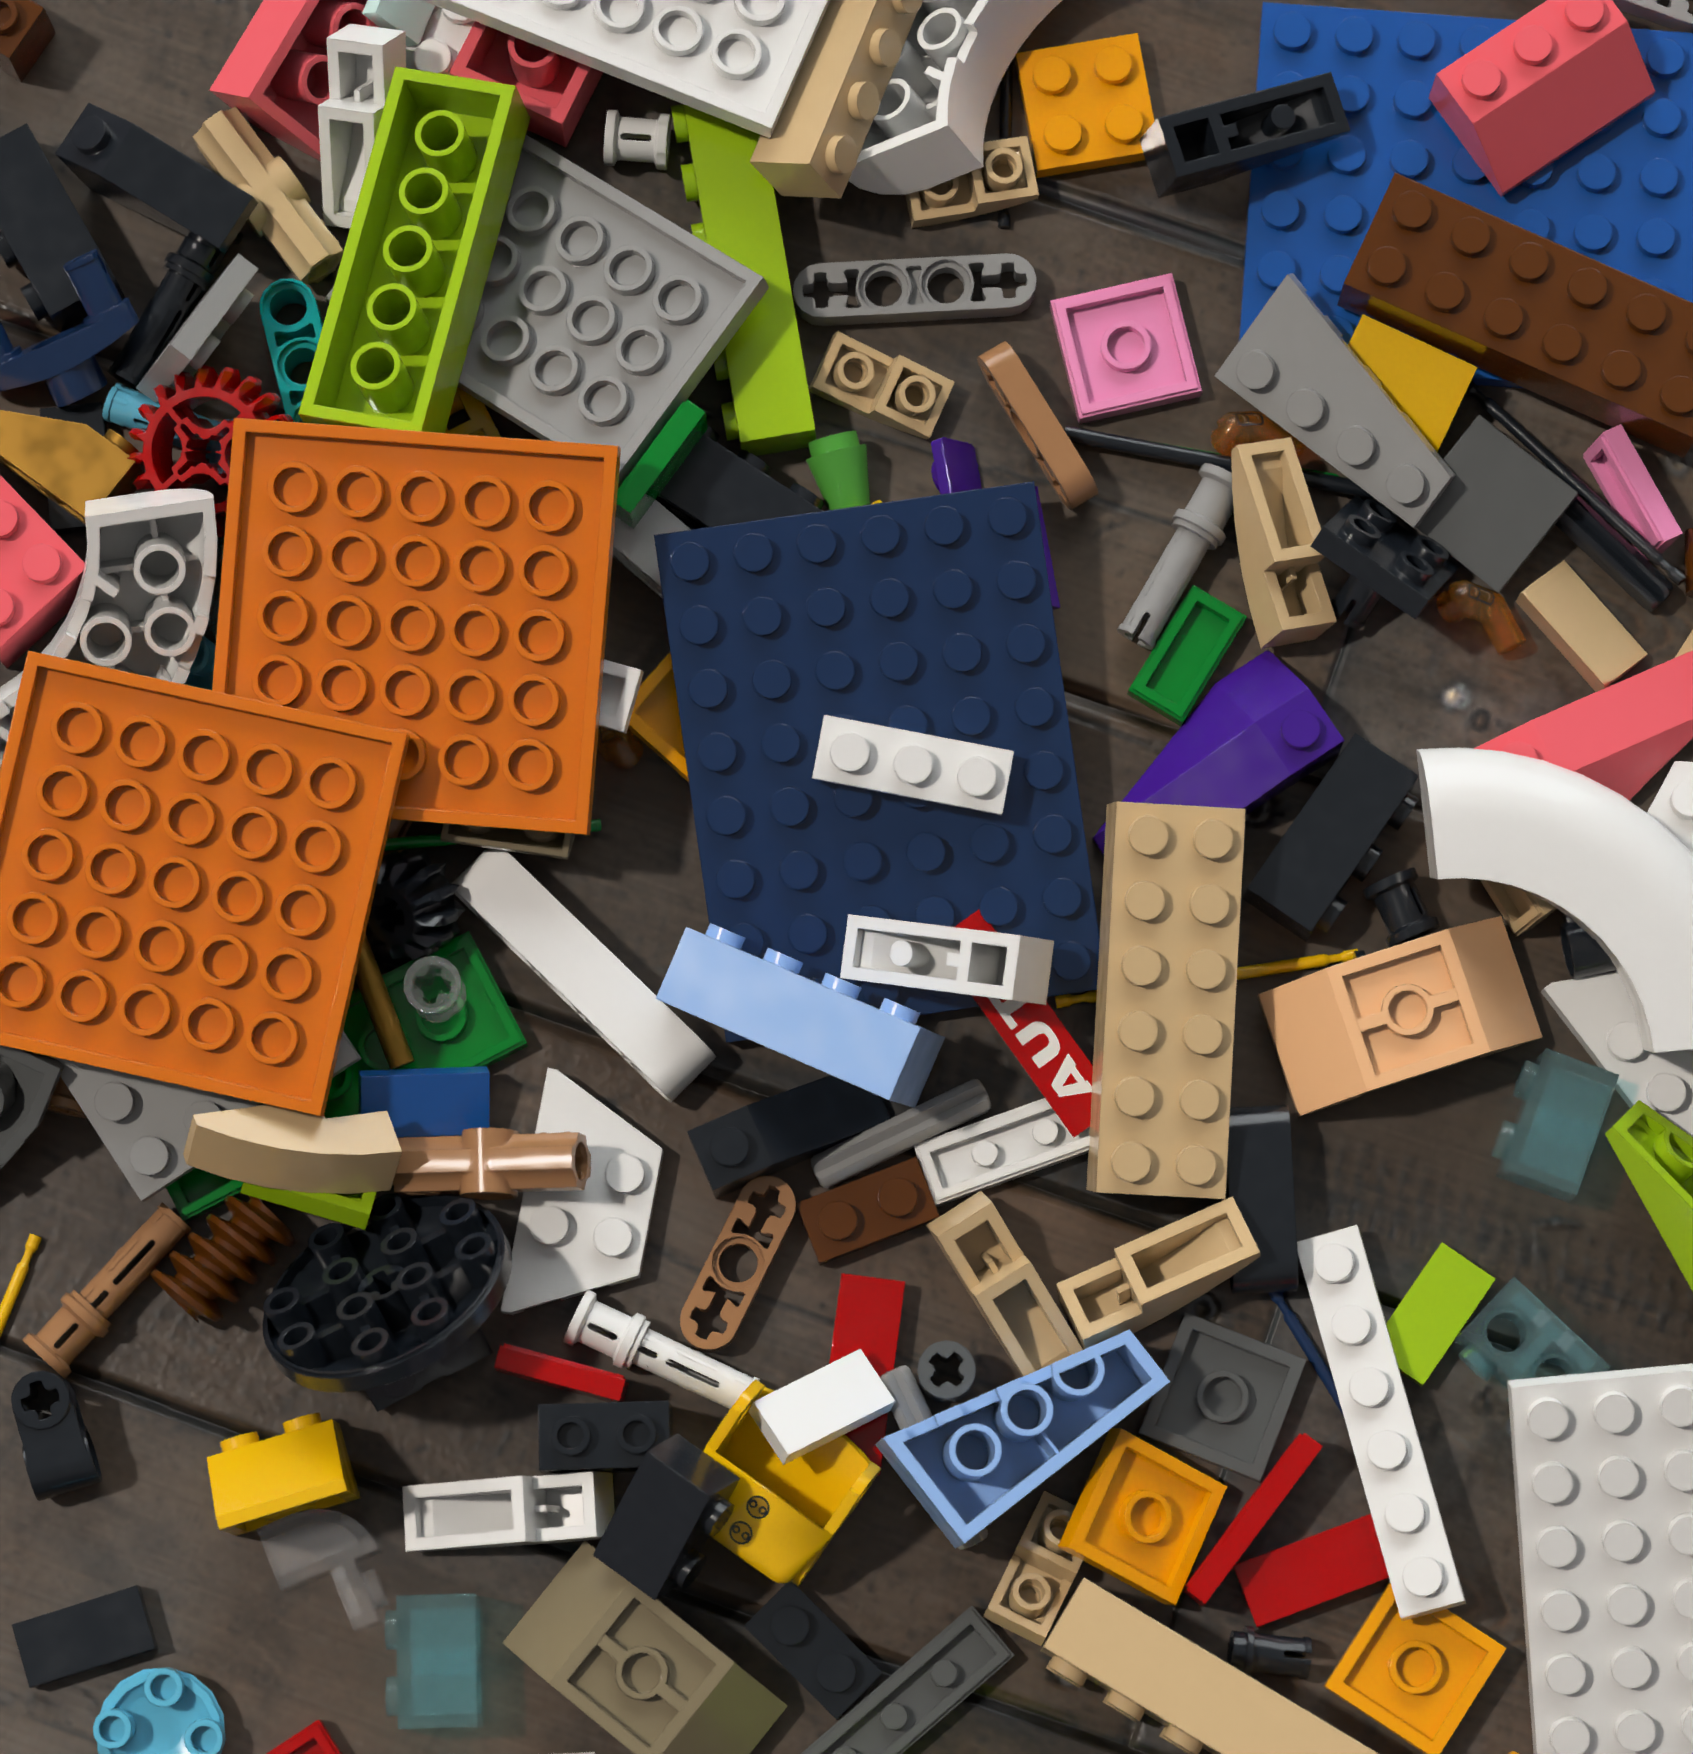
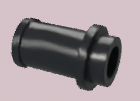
(1267, 1653)

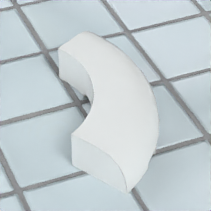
(943, 92)
(140, 589)
(1582, 853)

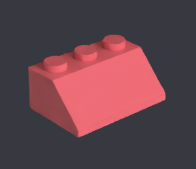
(282, 67)
(1542, 87)

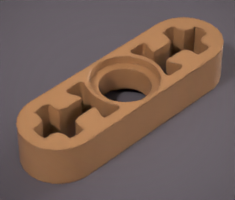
(1037, 425)
(773, 1227)

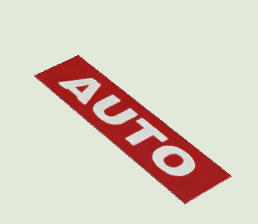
(1042, 1049)

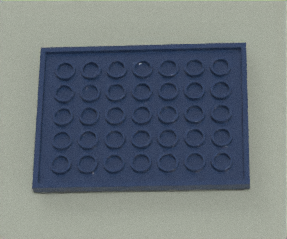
(901, 621)

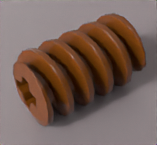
(224, 1257)

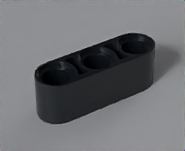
(1264, 1192)

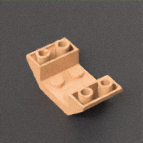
(1399, 1014)

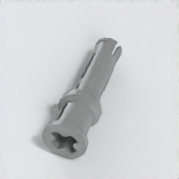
(1197, 530)

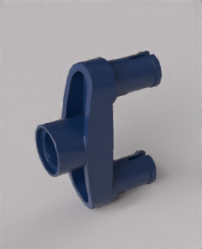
(68, 358)

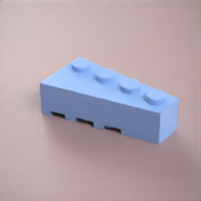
(801, 1017)
(1006, 1442)

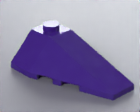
(1241, 743)

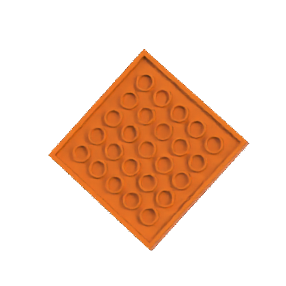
(431, 598)
(186, 879)

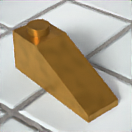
(67, 460)

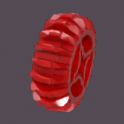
(177, 417)

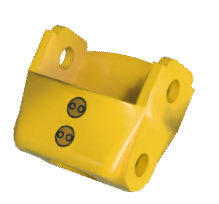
(787, 1510)

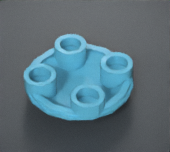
(160, 1715)

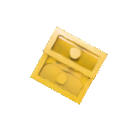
(1414, 375)

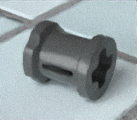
(945, 1351)

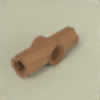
(492, 1164)

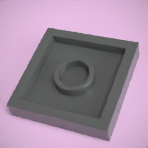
(1495, 504)
(1222, 1397)

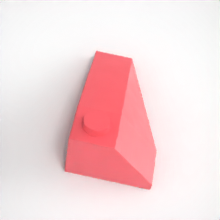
(1617, 732)

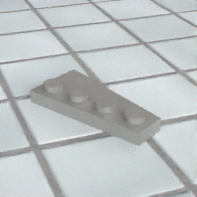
(1324, 396)

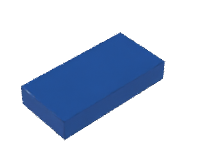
(428, 1099)

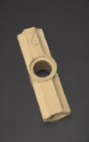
(283, 203)

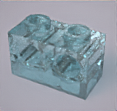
(1541, 1339)

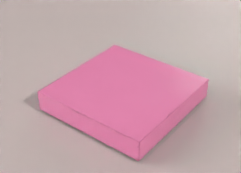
(1125, 348)

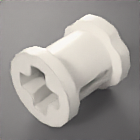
(652, 151)

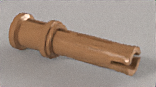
(165, 1231)

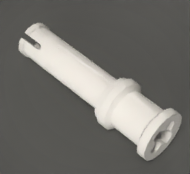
(627, 1350)

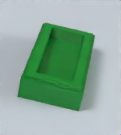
(660, 462)
(1187, 655)

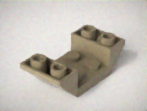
(639, 1666)

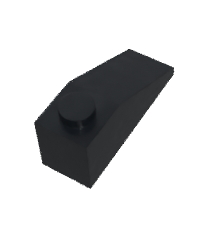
(1241, 133)
(154, 178)
(782, 1131)

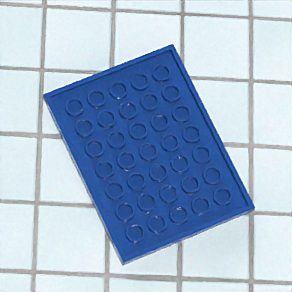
(1610, 198)

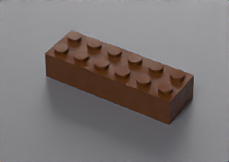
(1528, 312)

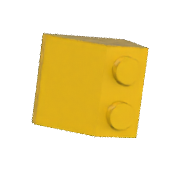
(280, 1475)

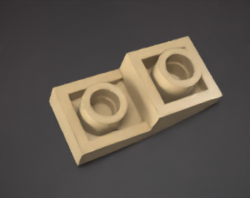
(1000, 184)
(881, 386)
(1036, 1574)

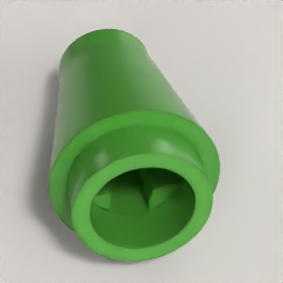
(840, 470)

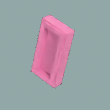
(1631, 488)

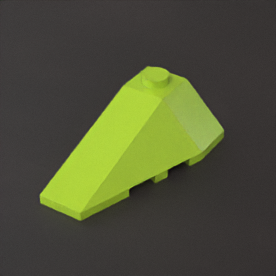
(1661, 1170)

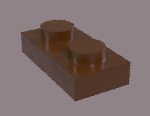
(867, 1211)

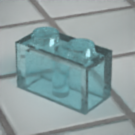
(1555, 1124)
(436, 1661)

